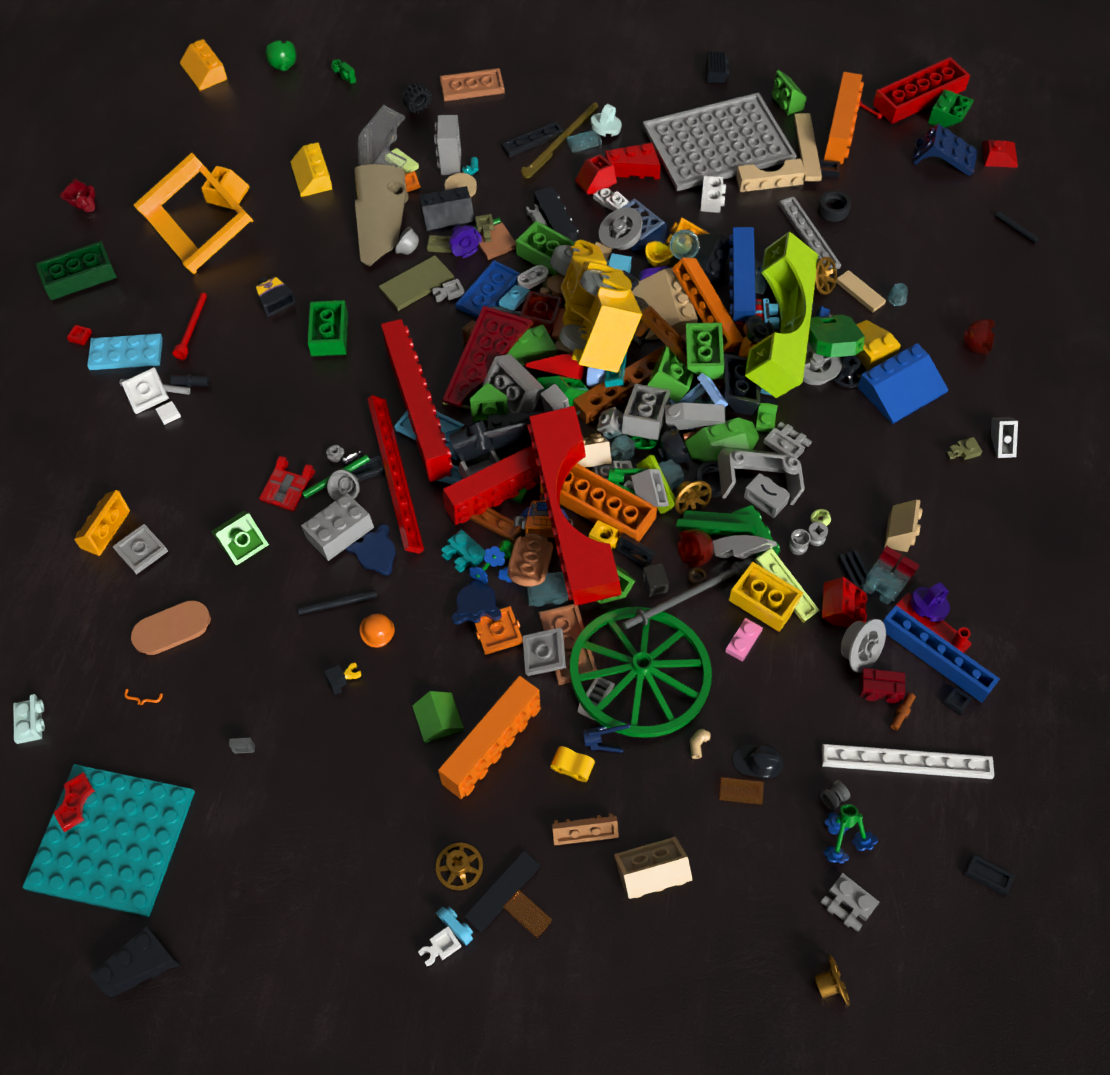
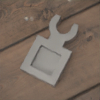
(450, 290)

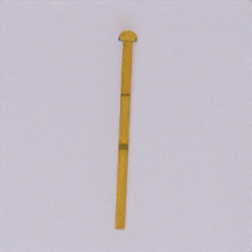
(527, 172)

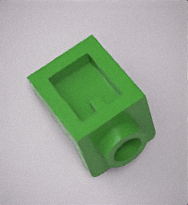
(766, 417)

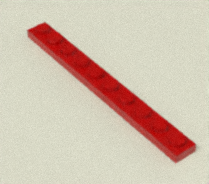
(395, 475)

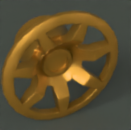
(822, 275)
(689, 495)
(458, 864)
(830, 983)

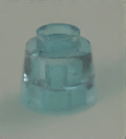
(898, 294)

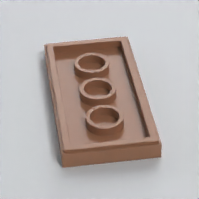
(472, 84)
(570, 621)

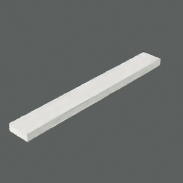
(907, 761)

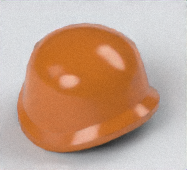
(376, 630)

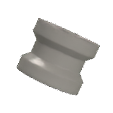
(816, 539)

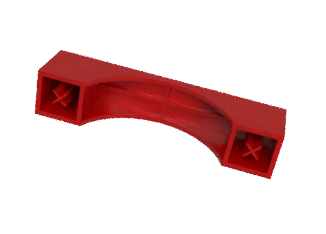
(585, 563)

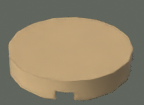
(461, 180)

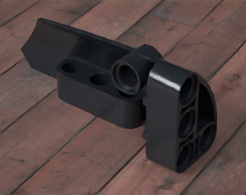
(475, 441)

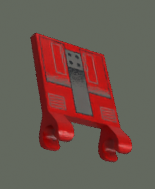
(284, 487)

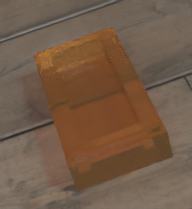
(741, 790)
(528, 914)

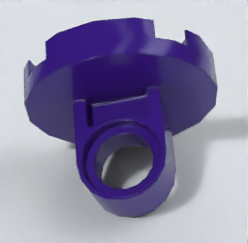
(464, 241)
(931, 602)

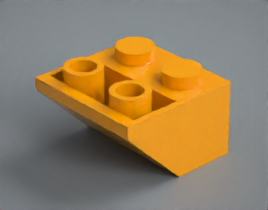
(230, 181)

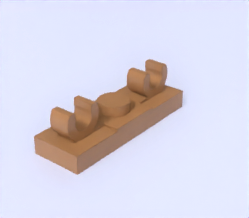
(585, 830)

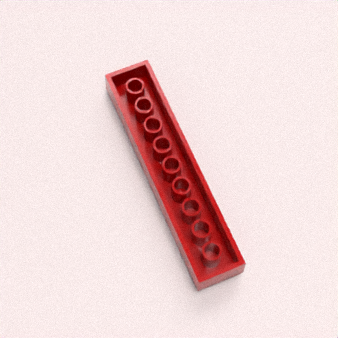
(417, 400)

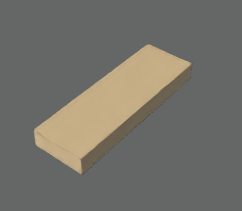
(860, 291)

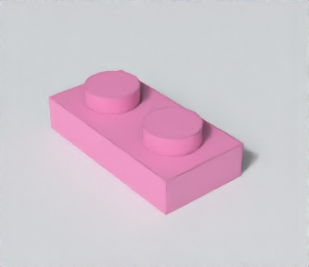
(744, 639)

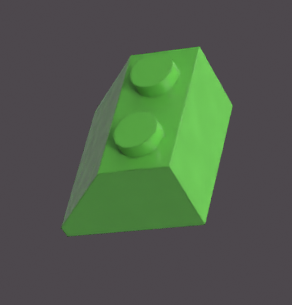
(240, 537)

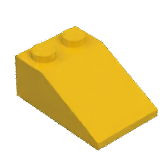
(878, 345)

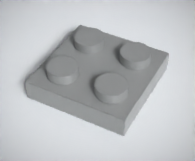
(140, 549)
(544, 651)

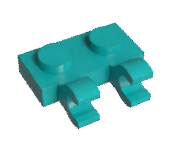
(466, 547)

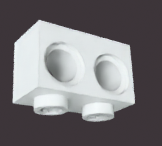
(712, 194)

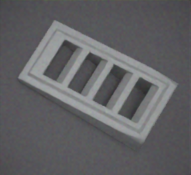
(602, 682)

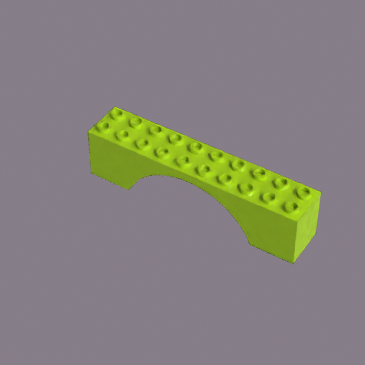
(780, 358)

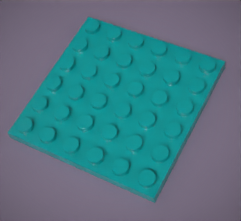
(118, 849)

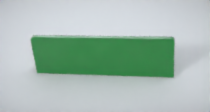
(719, 523)

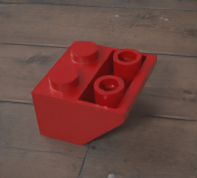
(596, 175)
(843, 602)

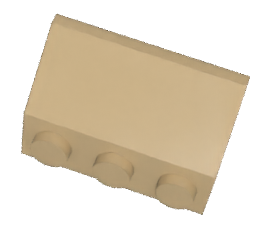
(653, 867)

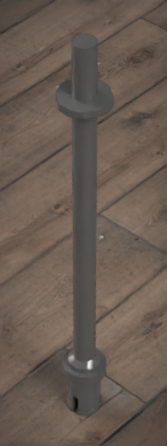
(736, 569)

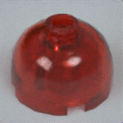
(980, 336)
(695, 547)

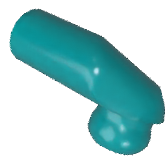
(473, 168)

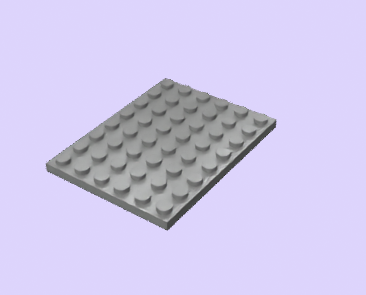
(718, 140)

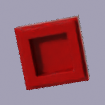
(79, 335)

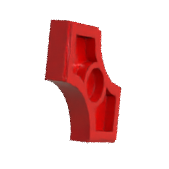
(71, 810)

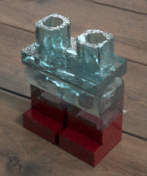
(888, 583)

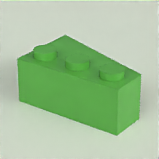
(534, 346)

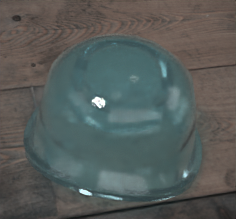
(684, 244)

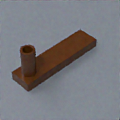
(663, 331)

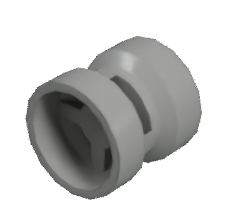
(799, 541)

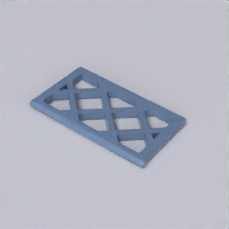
(649, 228)

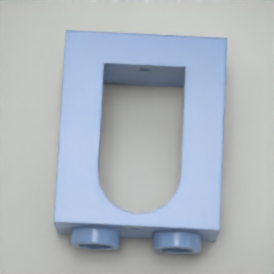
(705, 385)

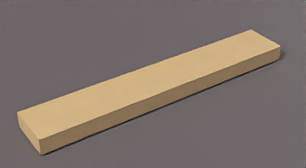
(807, 147)

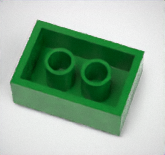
(328, 328)

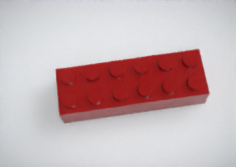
(920, 90)
(491, 486)

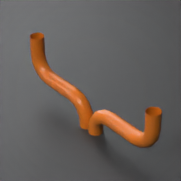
(143, 701)

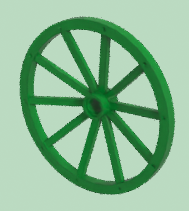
(640, 672)

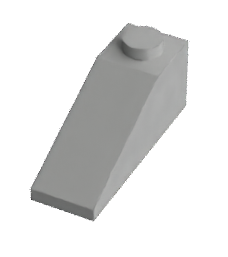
(694, 415)

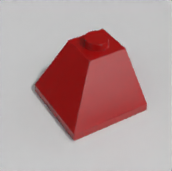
(999, 153)

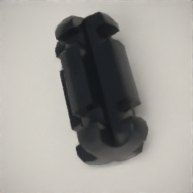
(351, 458)

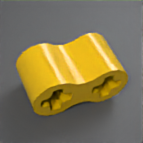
(572, 764)

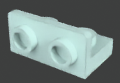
(28, 720)

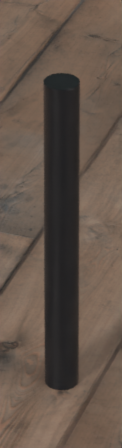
(337, 602)

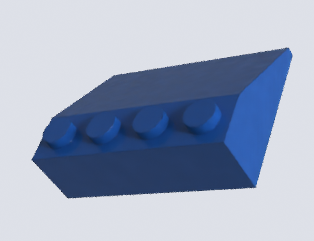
(903, 383)

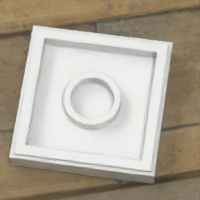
(145, 390)

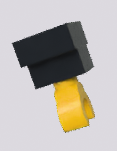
(337, 678)

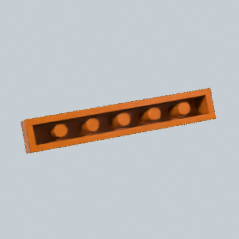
(707, 301)

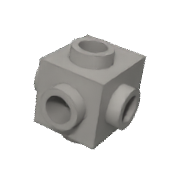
(610, 423)

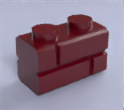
(882, 684)

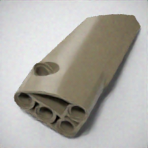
(379, 209)

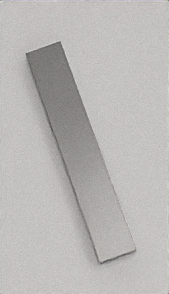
(807, 230)

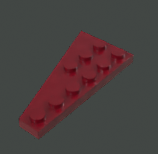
(491, 337)

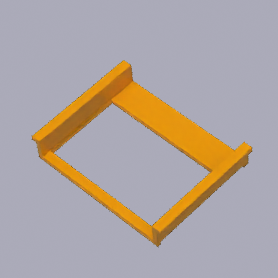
(151, 207)

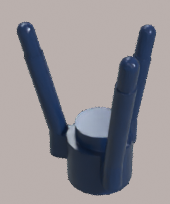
(593, 737)

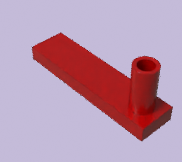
(944, 630)

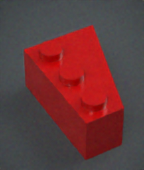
(635, 161)

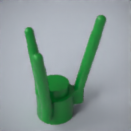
(617, 475)

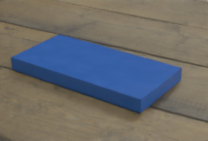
(488, 289)

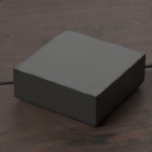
(242, 745)

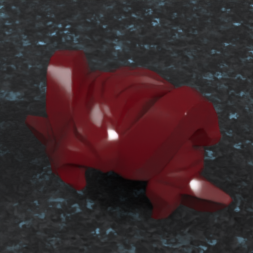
(79, 195)

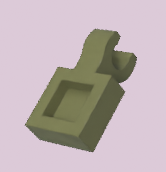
(485, 225)
(966, 448)

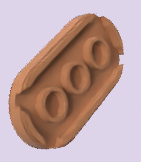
(530, 560)
(170, 627)

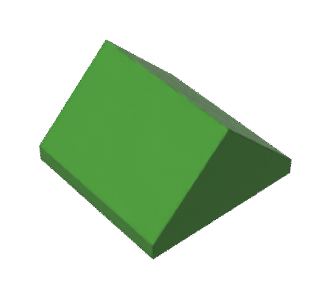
(487, 401)
(437, 716)

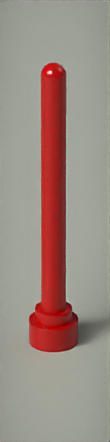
(181, 350)

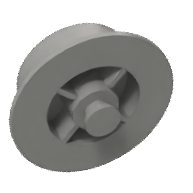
(621, 228)
(820, 368)
(863, 643)

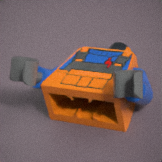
(536, 519)

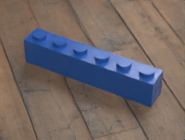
(743, 273)
(939, 654)

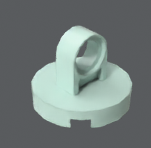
(606, 122)

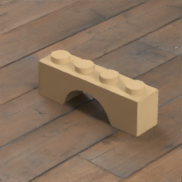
(752, 178)

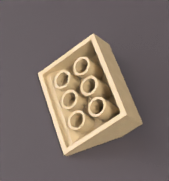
(668, 299)

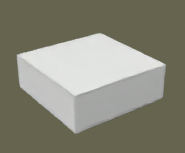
(168, 412)

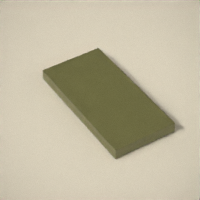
(416, 282)

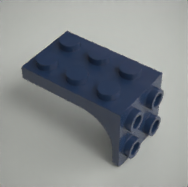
(946, 145)

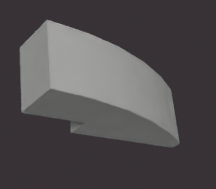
(741, 546)

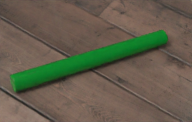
(322, 484)

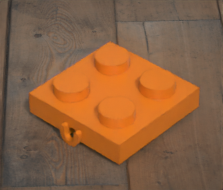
(499, 634)

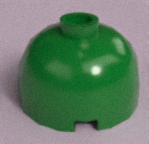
(281, 55)

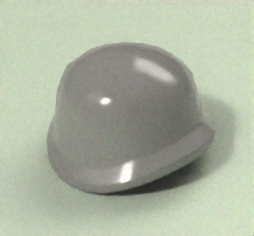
(407, 242)
(342, 483)

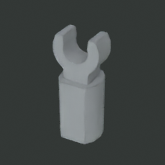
(536, 215)

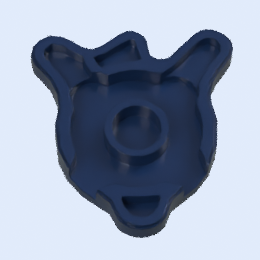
(375, 551)
(474, 602)

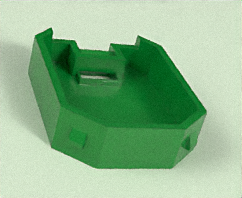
(835, 336)

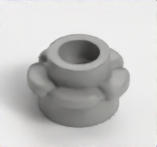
(335, 457)

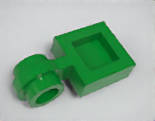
(345, 70)

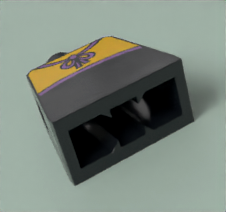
(274, 295)

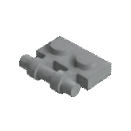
(782, 443)
(854, 898)

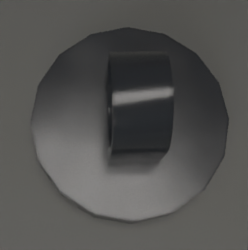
(757, 330)

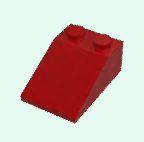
(560, 365)

